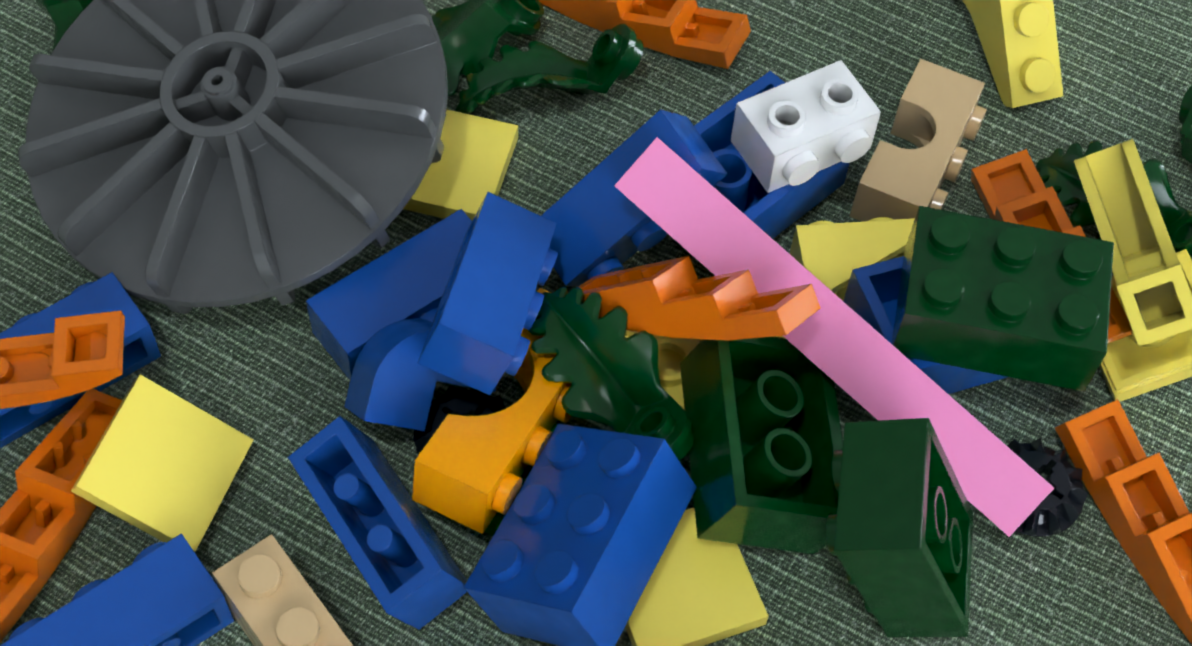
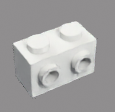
(805, 126)

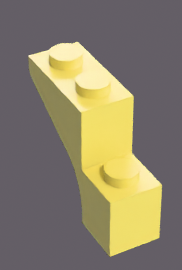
(1019, 48)
(837, 248)
(1143, 253)

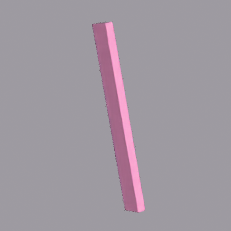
(835, 335)

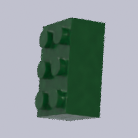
(1004, 298)
(761, 443)
(903, 528)

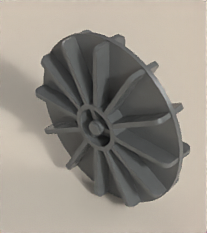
(232, 140)

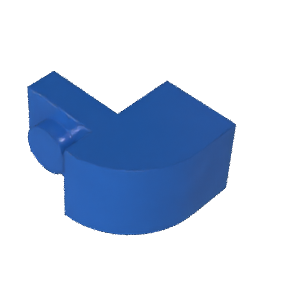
(387, 380)

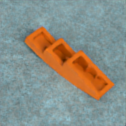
(666, 26)
(1017, 195)
(676, 304)
(1137, 503)
(43, 513)

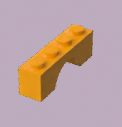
(478, 461)

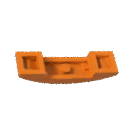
(63, 363)

